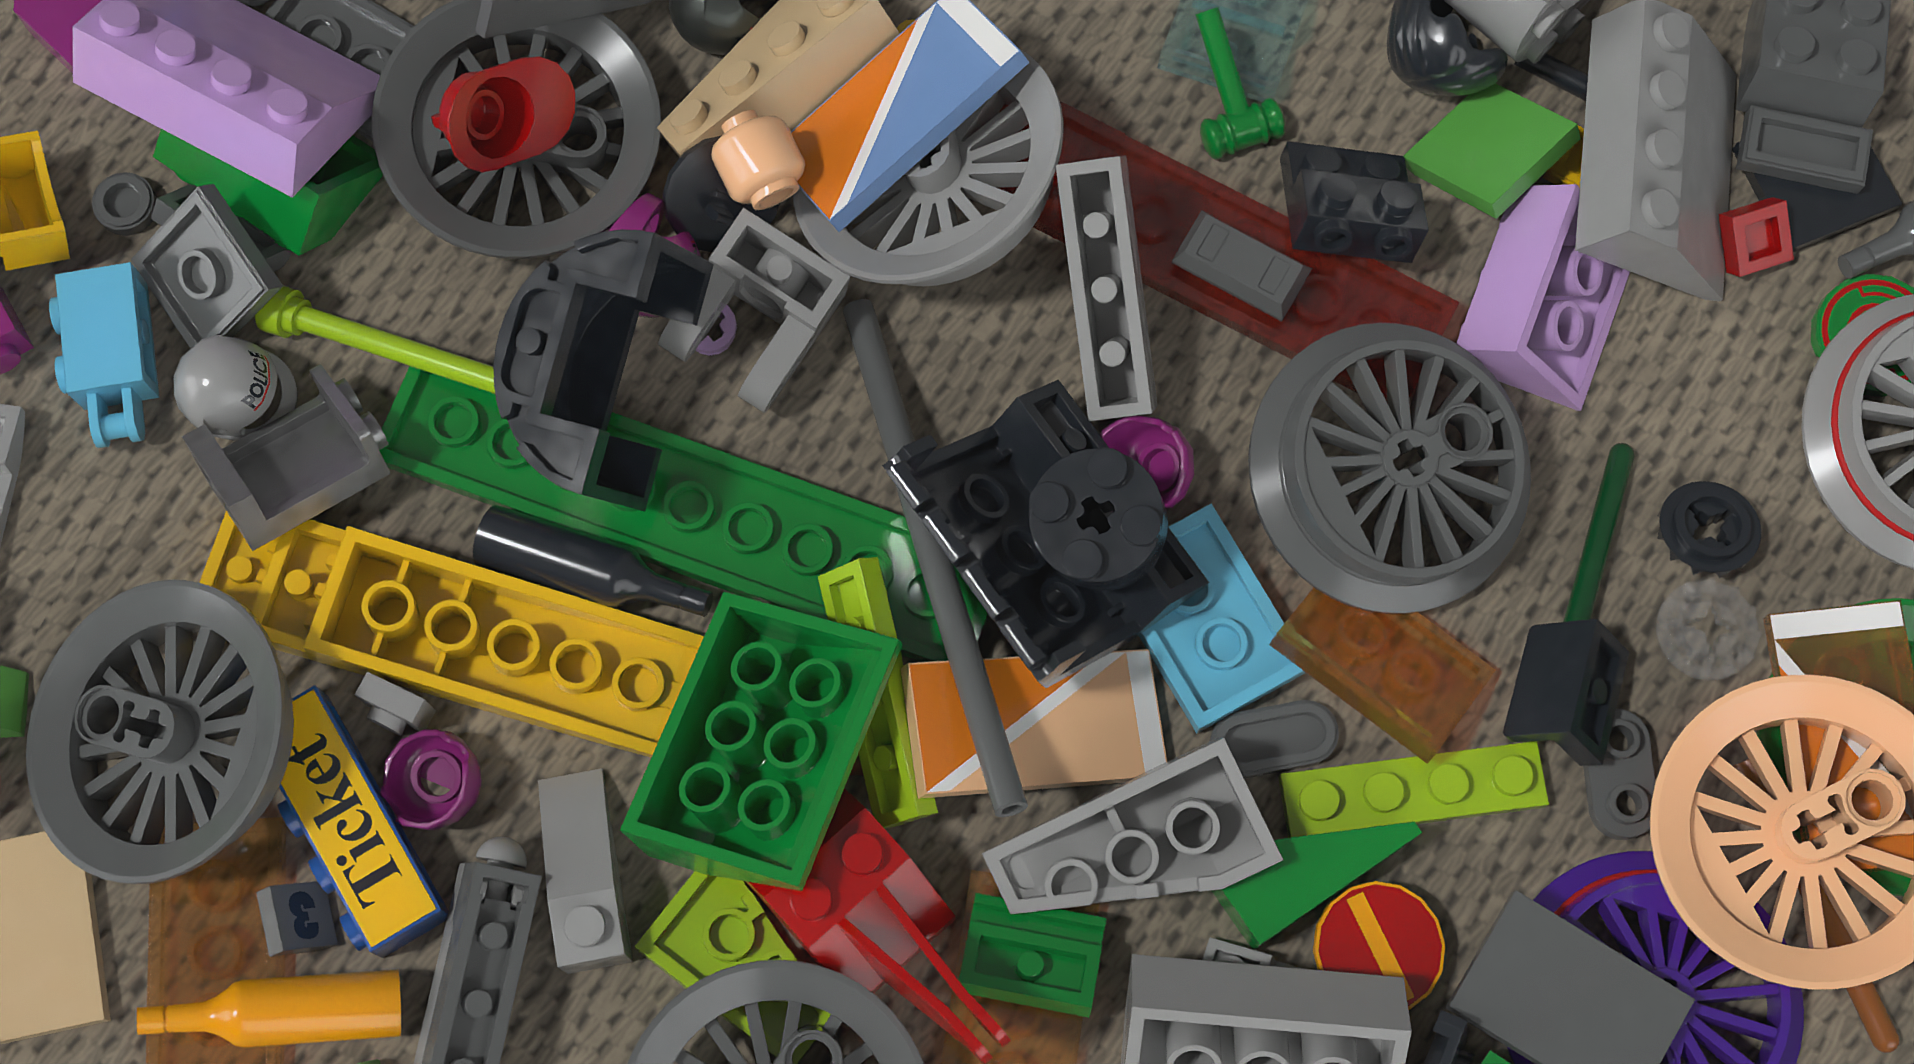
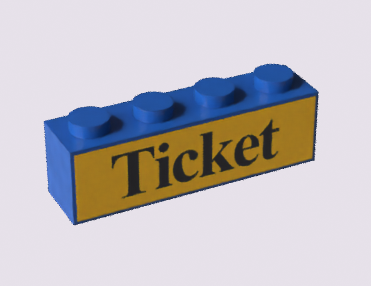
(354, 833)

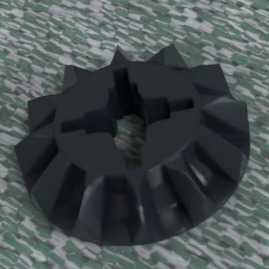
(1708, 503)

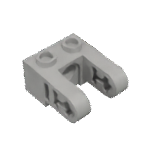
(777, 280)

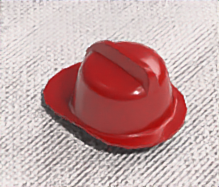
(506, 112)

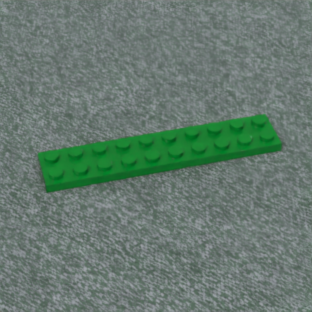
(704, 514)

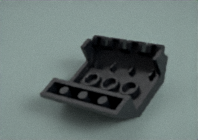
(978, 512)

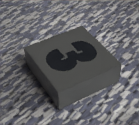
(296, 918)

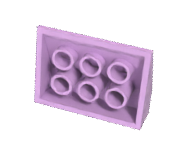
(225, 82)

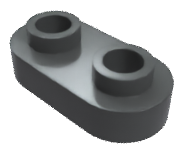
(1622, 773)

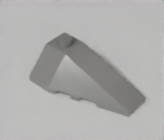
(1153, 836)

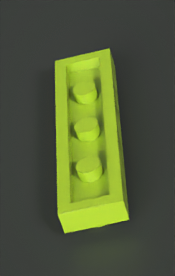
(859, 598)
(1412, 791)

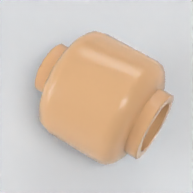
(758, 160)

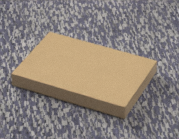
(47, 942)

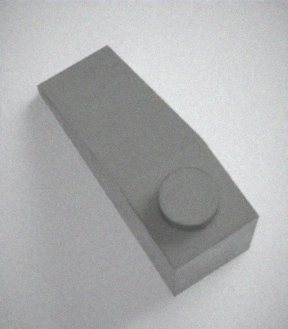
(582, 873)

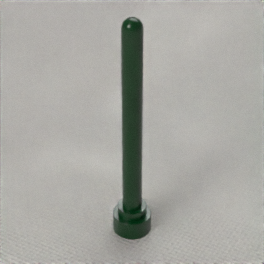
(1600, 533)

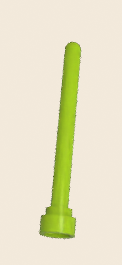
(291, 315)

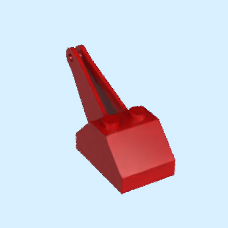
(871, 914)

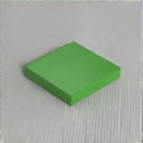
(1492, 148)

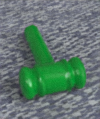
(1241, 124)

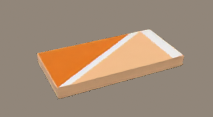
(1077, 732)

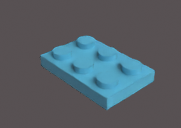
(1219, 639)

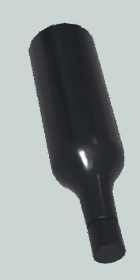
(577, 563)

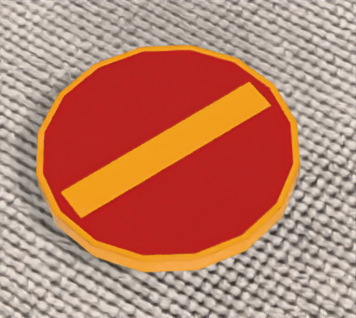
(1382, 933)

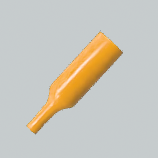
(289, 1010)

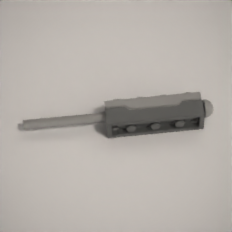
(479, 958)

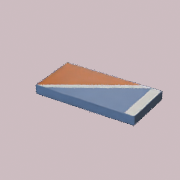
(902, 106)

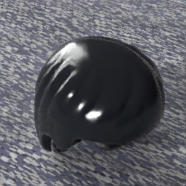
(1435, 55)

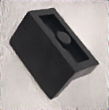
(1568, 688)

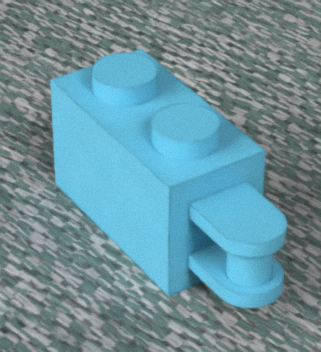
(106, 347)

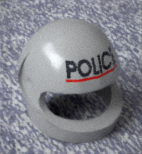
(231, 385)

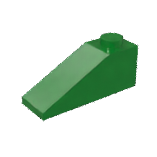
(1307, 876)

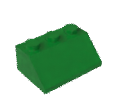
(294, 222)

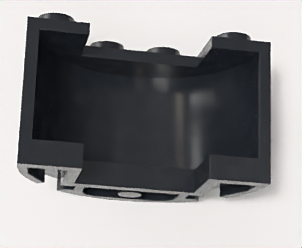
(568, 350)

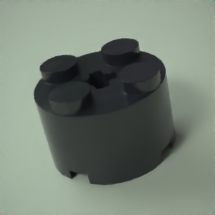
(1061, 511)

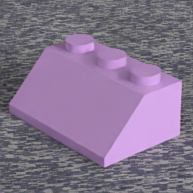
(1540, 302)

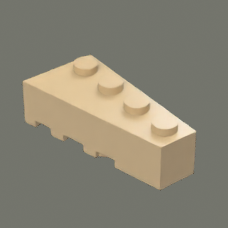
(783, 66)

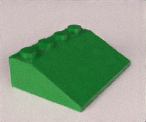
(760, 743)

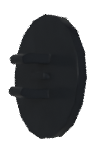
(699, 200)

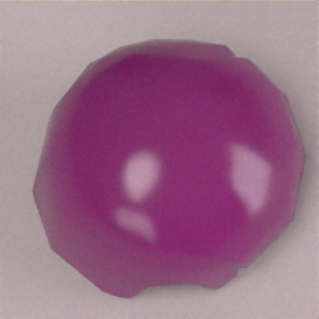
(1158, 449)
(440, 759)

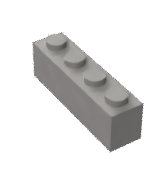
(1107, 288)

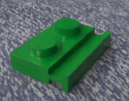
(1033, 956)

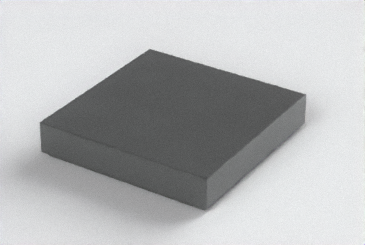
(206, 268)

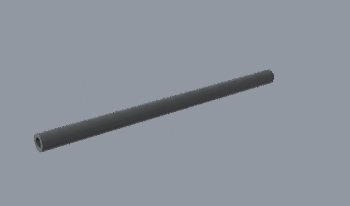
(939, 574)

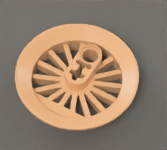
(1707, 886)

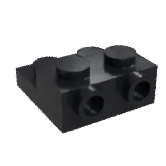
(1352, 203)

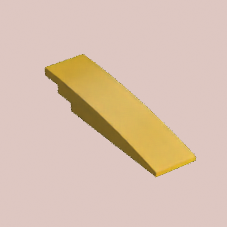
(458, 631)

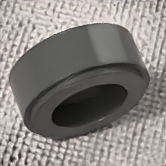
(124, 203)

